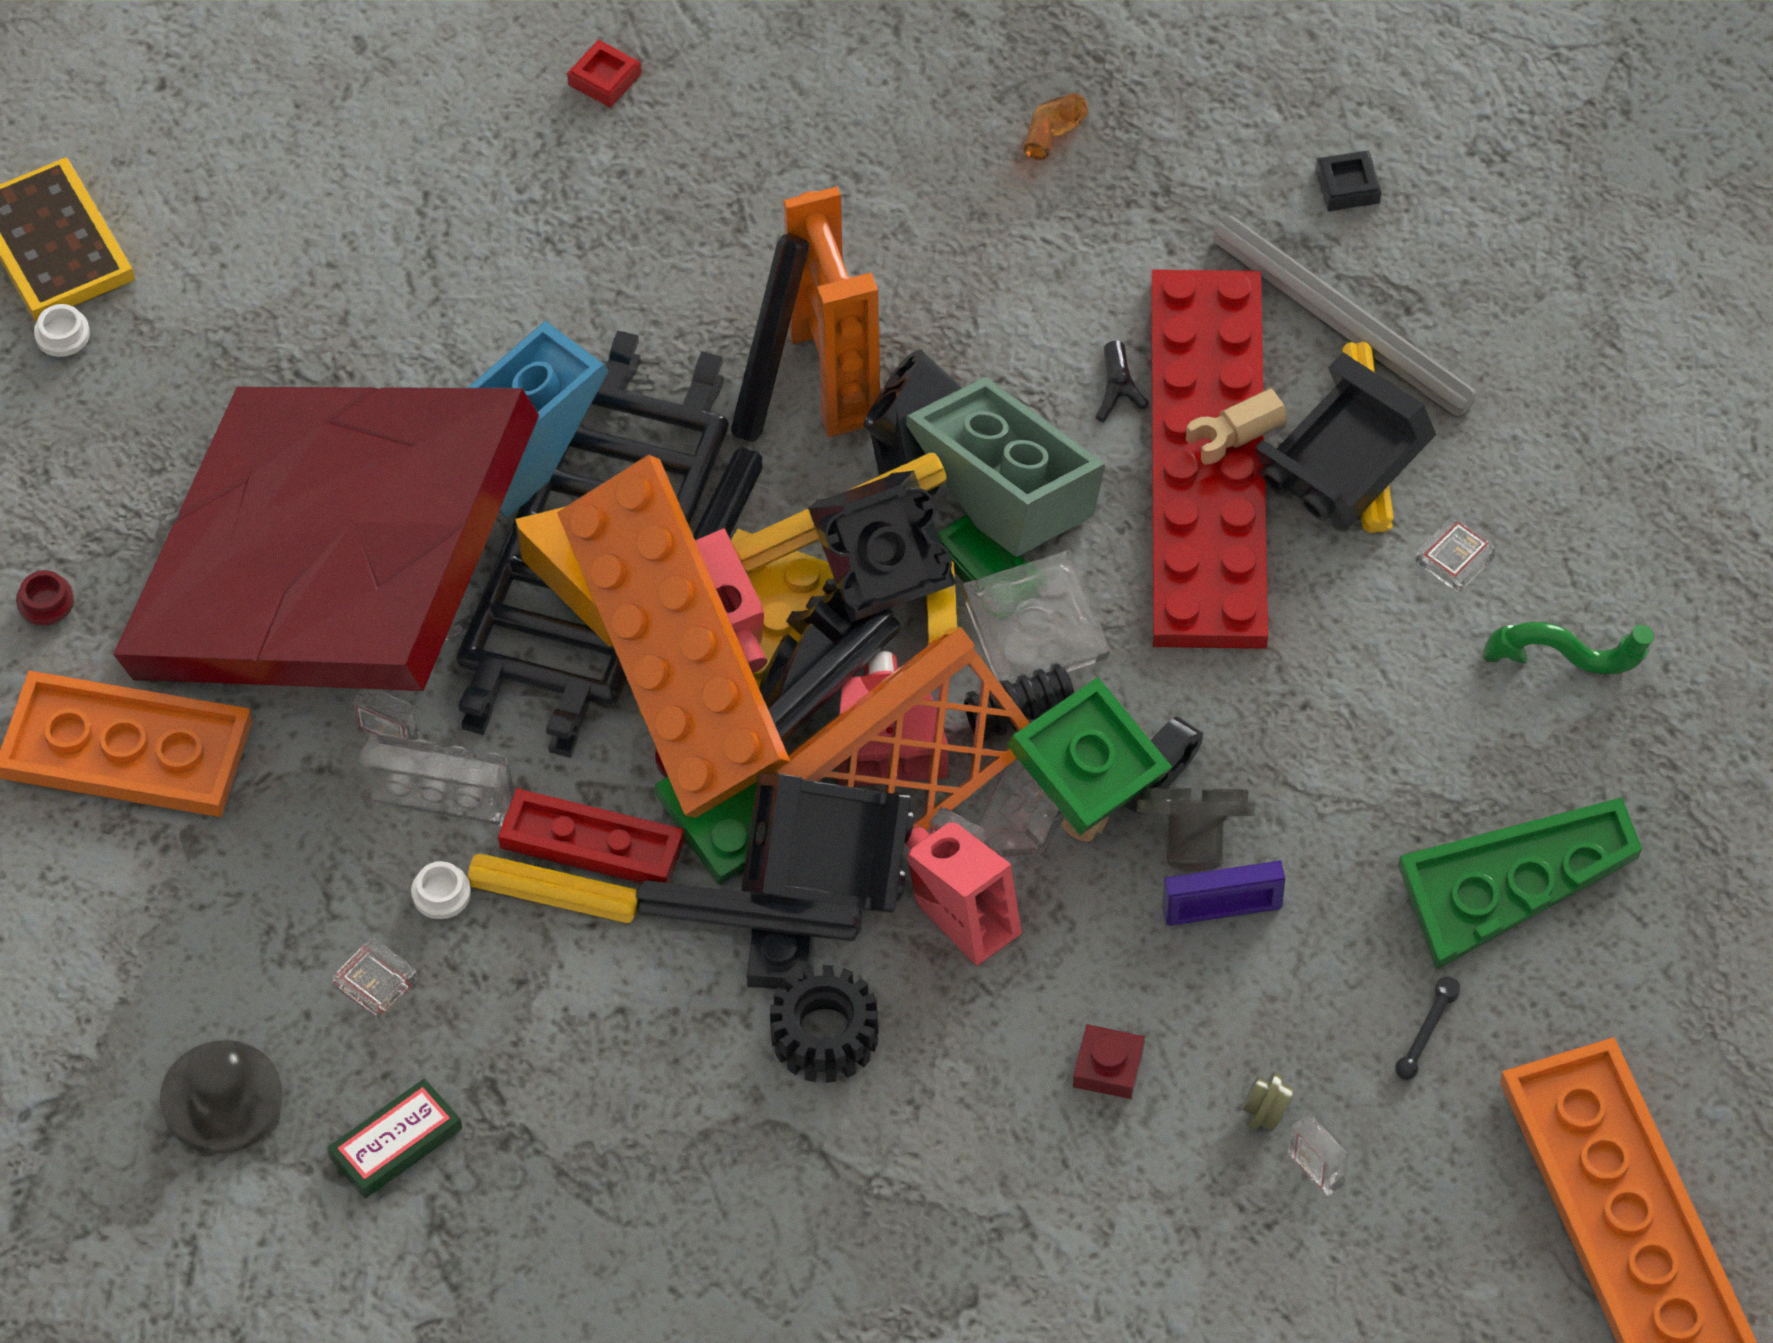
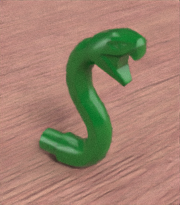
(1511, 640)

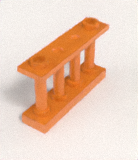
(835, 313)

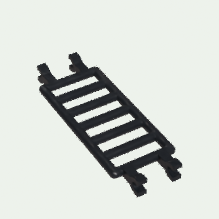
(578, 689)

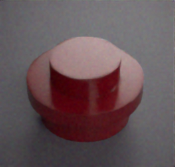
(44, 598)

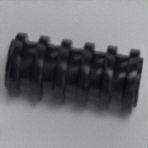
(1031, 695)

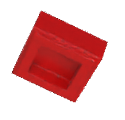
(604, 73)

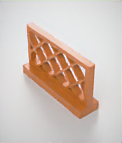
(889, 702)

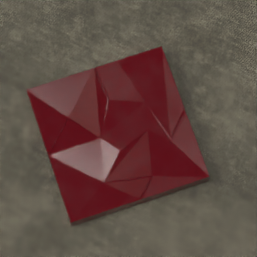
(328, 537)

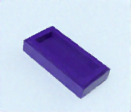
(1223, 893)

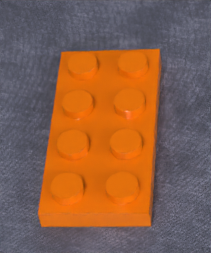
(124, 743)

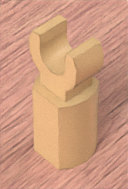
(1237, 425)

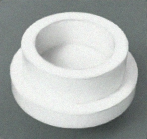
(61, 330)
(440, 890)

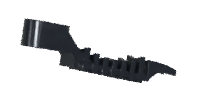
(825, 623)

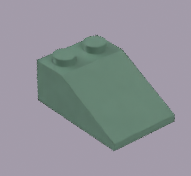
(1008, 465)

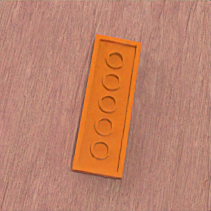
(672, 637)
(1623, 1199)

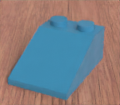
(561, 386)

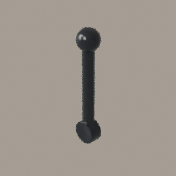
(1446, 992)

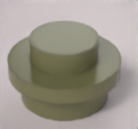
(1267, 1101)

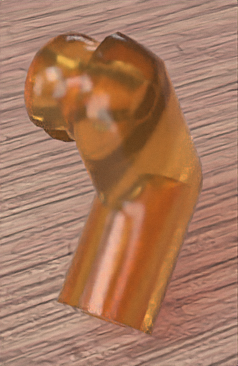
(1051, 120)

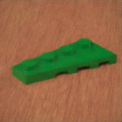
(1506, 876)

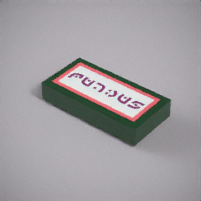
(394, 1138)

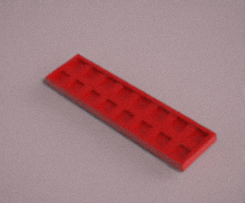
(1206, 516)

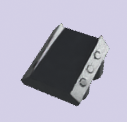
(882, 544)

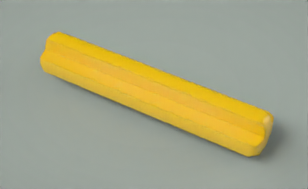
(553, 888)

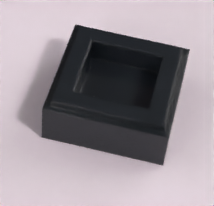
(1348, 180)

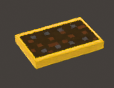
(57, 240)

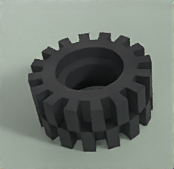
(829, 1053)

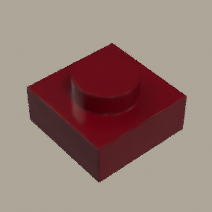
(1108, 1061)

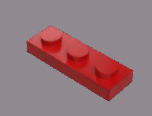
(590, 838)

